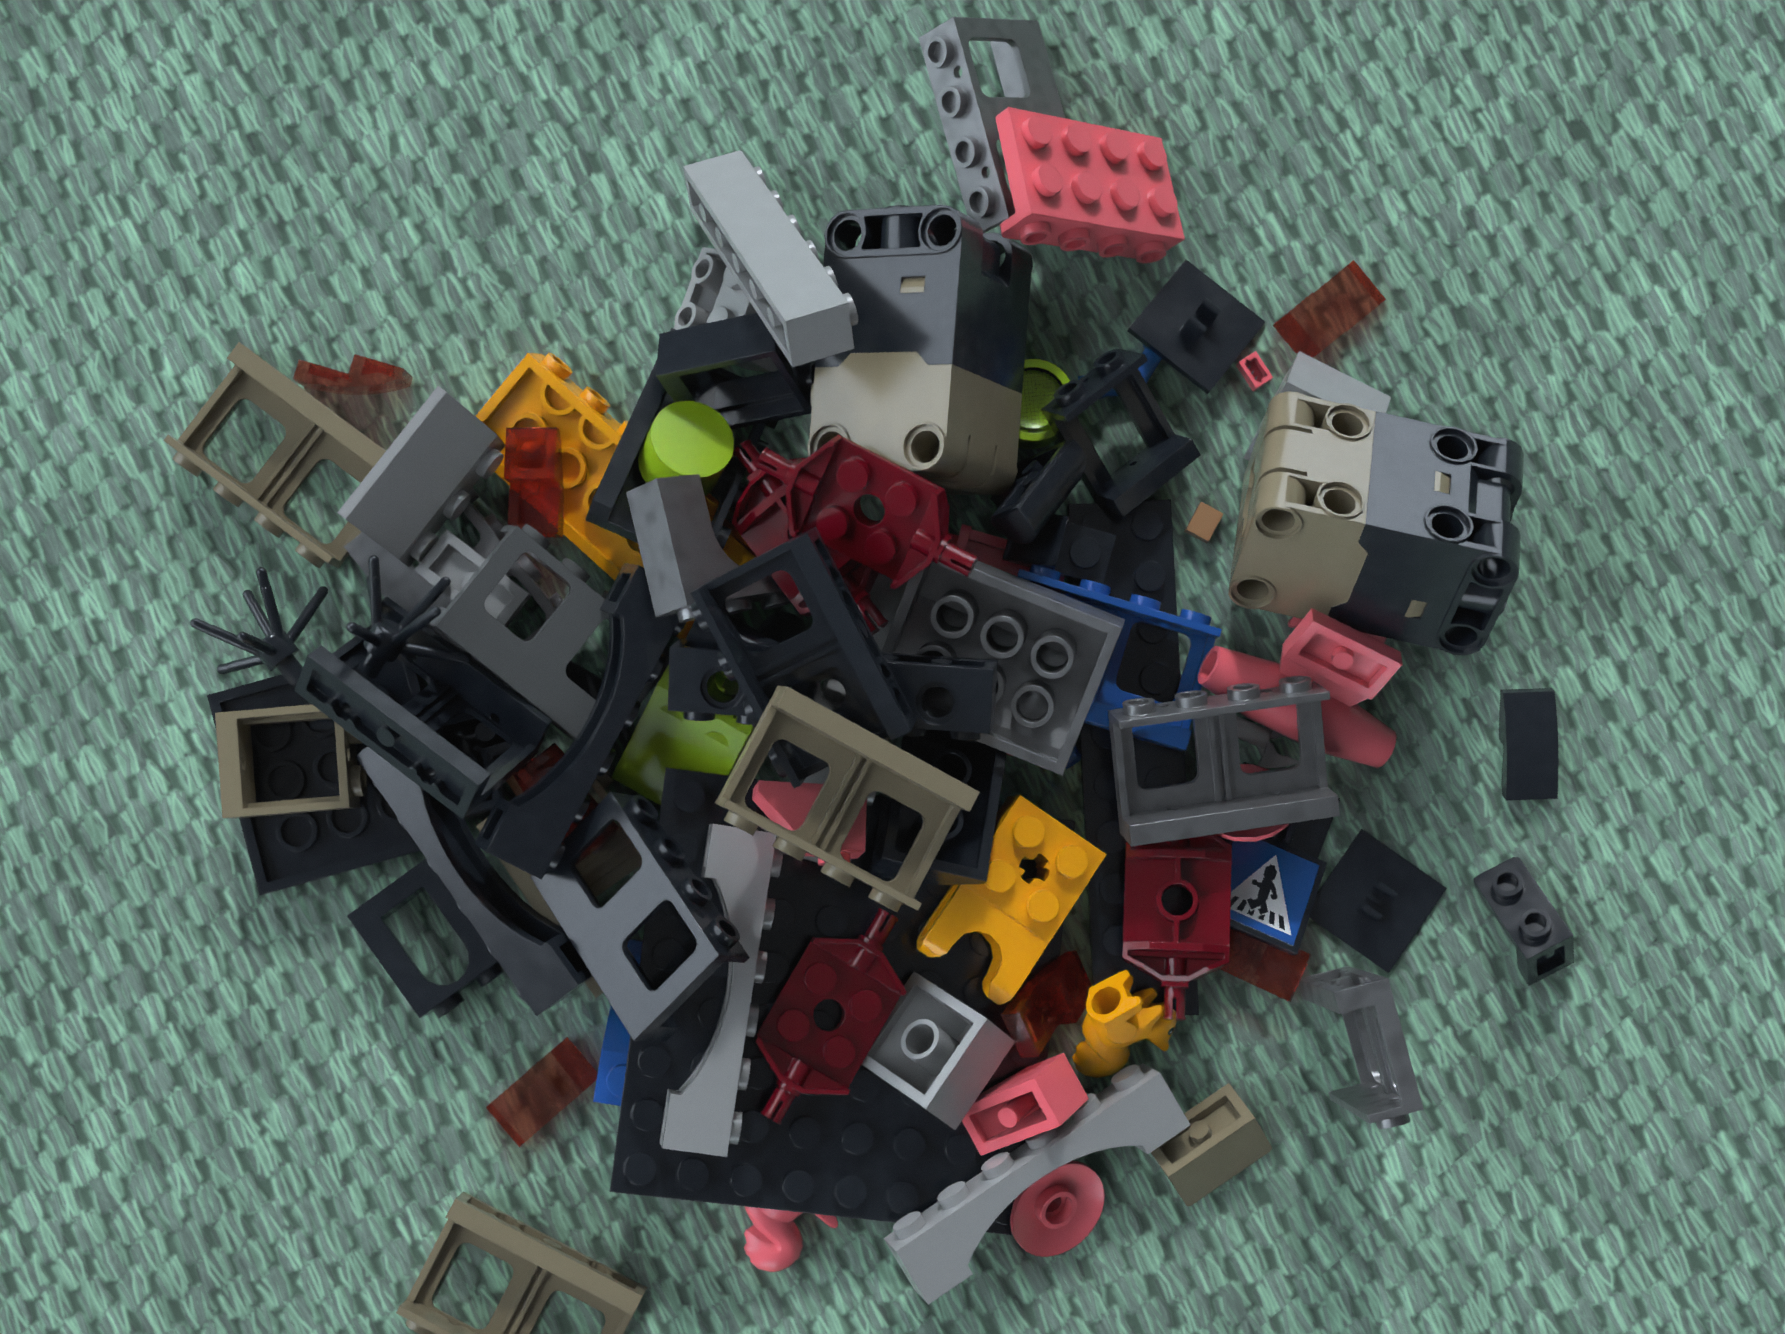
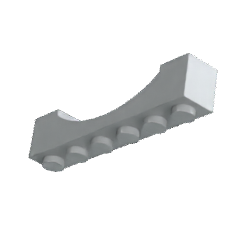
(702, 1111)
(941, 1240)

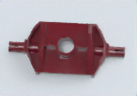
(827, 495)
(764, 524)
(1185, 945)
(820, 1059)

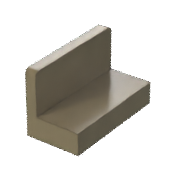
(1214, 1147)

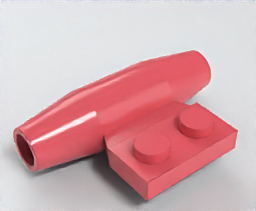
(1337, 659)

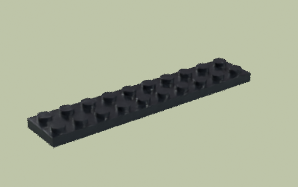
(1151, 669)

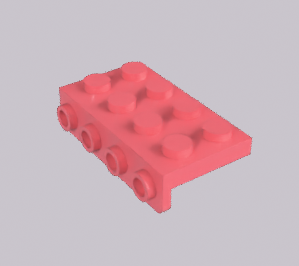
(1087, 187)

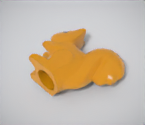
(1117, 1021)

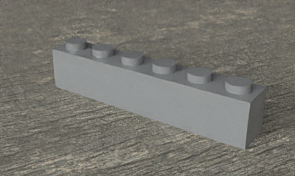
(771, 258)

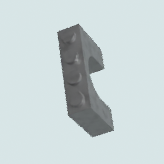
(683, 551)

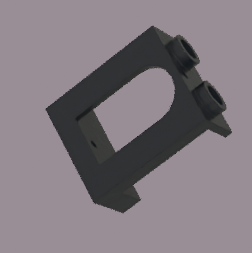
(1150, 468)
(416, 988)

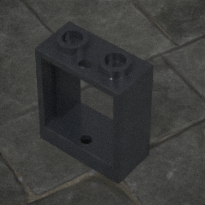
(743, 402)

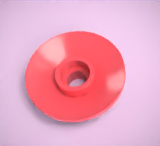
(1058, 1210)

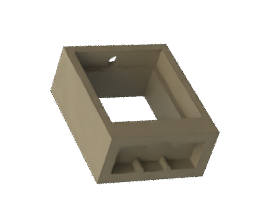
(237, 767)

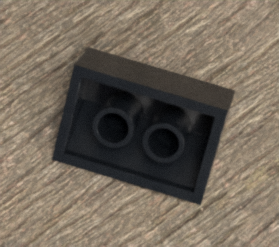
(968, 844)

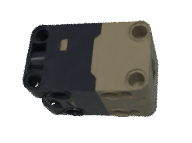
(933, 345)
(1378, 523)

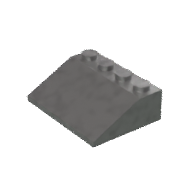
(1045, 648)

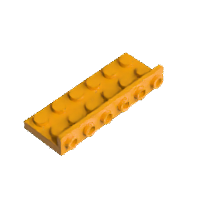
(544, 396)

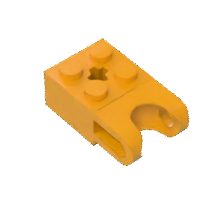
(1011, 912)

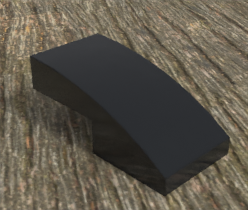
(1529, 744)

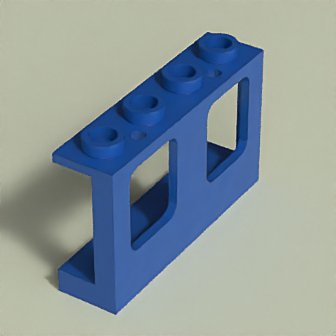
(1139, 609)

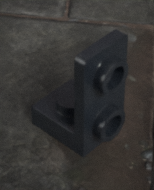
(1528, 919)

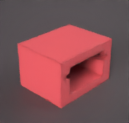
(1254, 371)

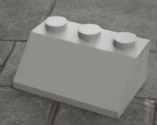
(424, 478)

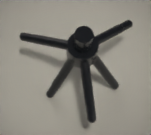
(388, 638)
(277, 647)

